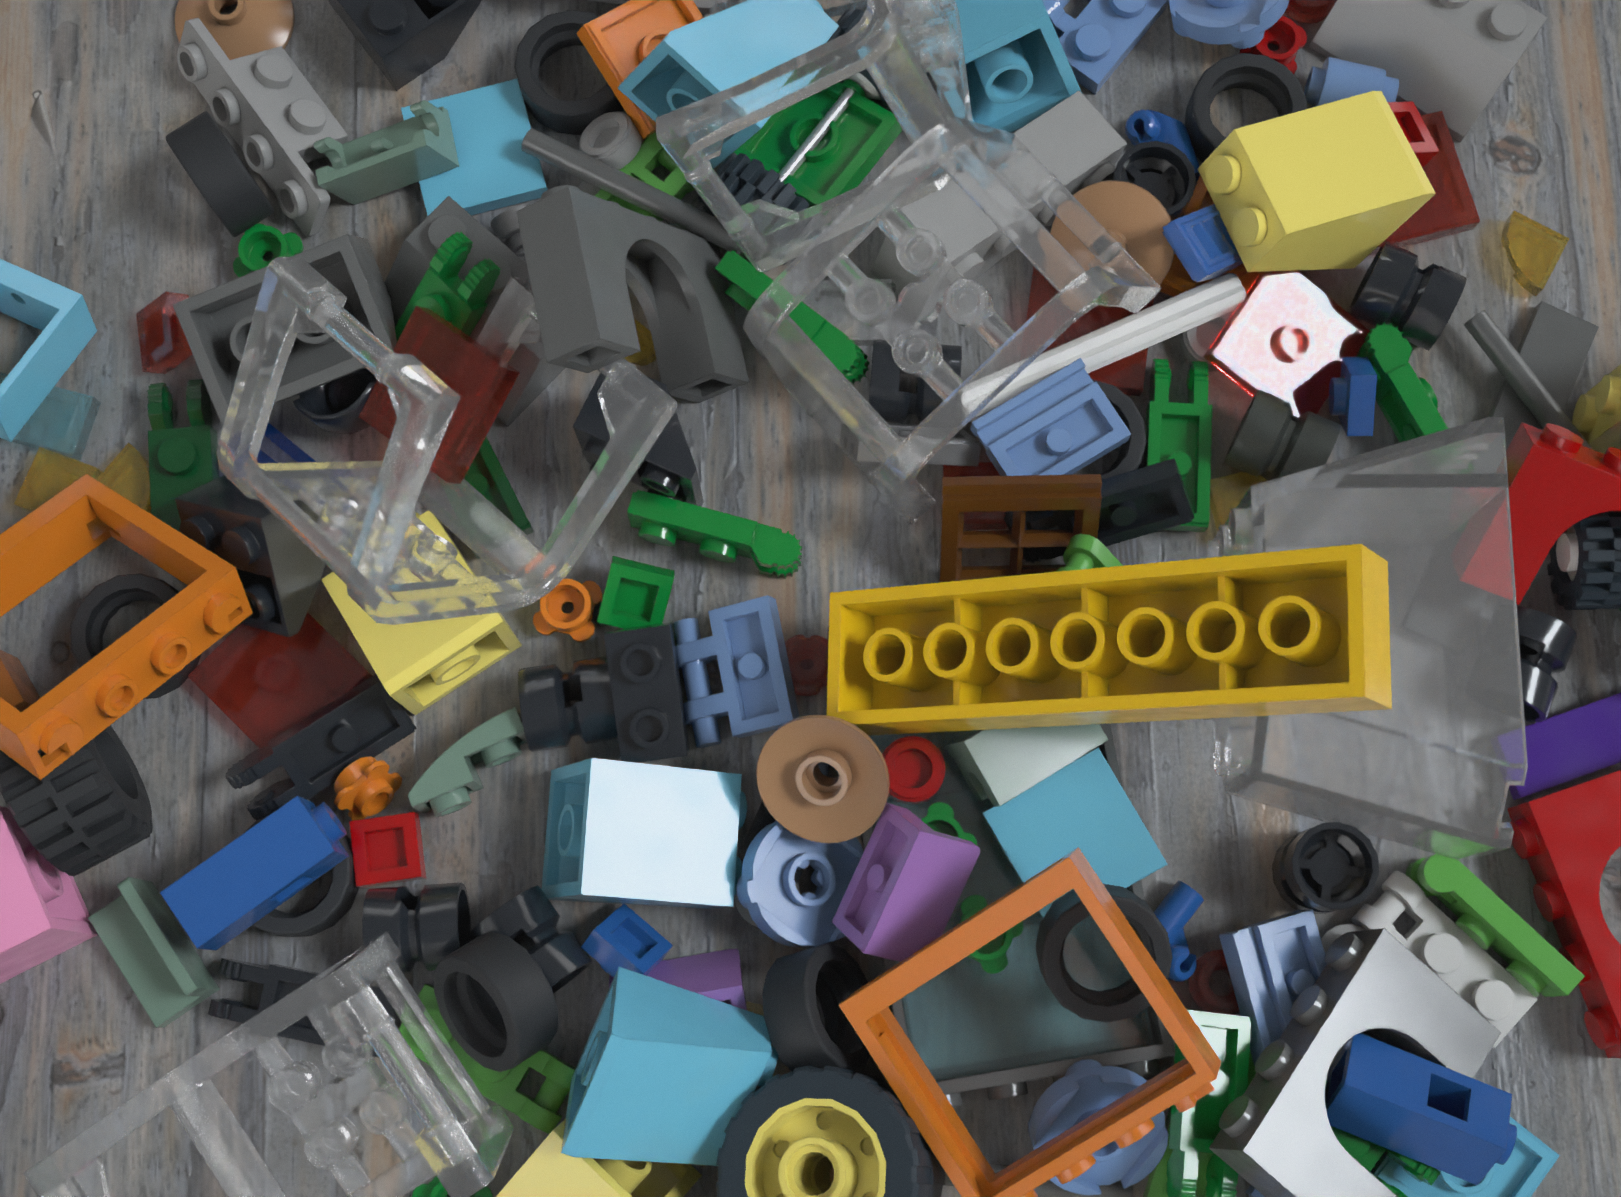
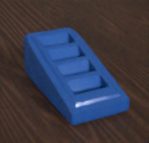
(1202, 244)

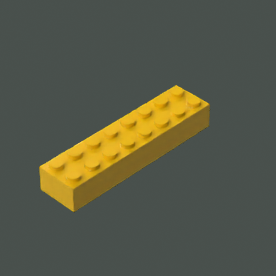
(1116, 644)

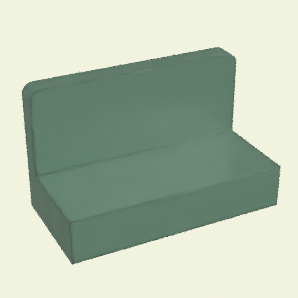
(153, 952)

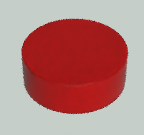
(914, 769)

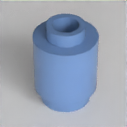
(1345, 79)

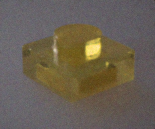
(49, 476)

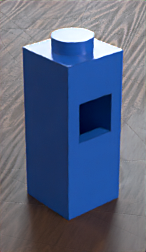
(256, 872)
(1419, 1109)

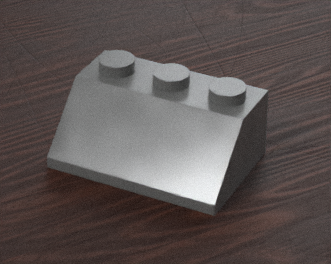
(1441, 51)

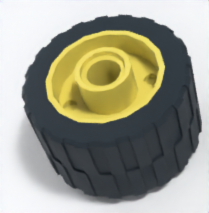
(823, 1119)

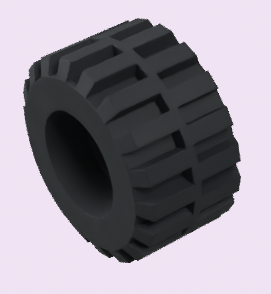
(81, 808)

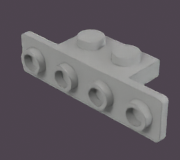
(269, 115)

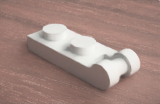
(1448, 953)

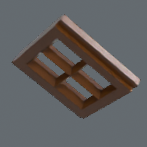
(1018, 495)

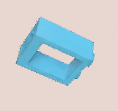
(64, 334)

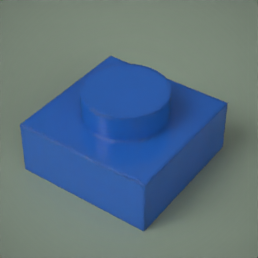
(1354, 396)
(626, 942)

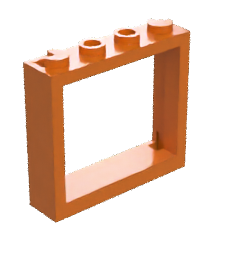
(140, 659)
(1071, 1151)

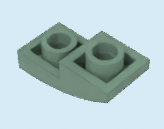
(453, 774)

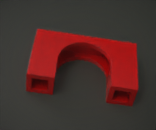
(1551, 489)
(1567, 847)

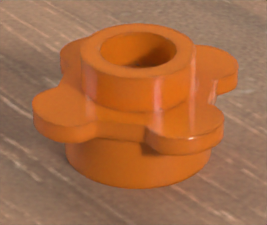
(579, 621)
(365, 787)

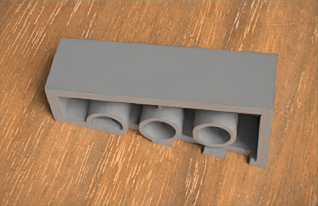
(1070, 143)

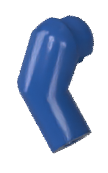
(1155, 126)
(1174, 914)

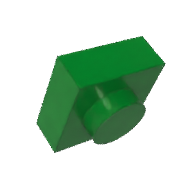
(635, 594)

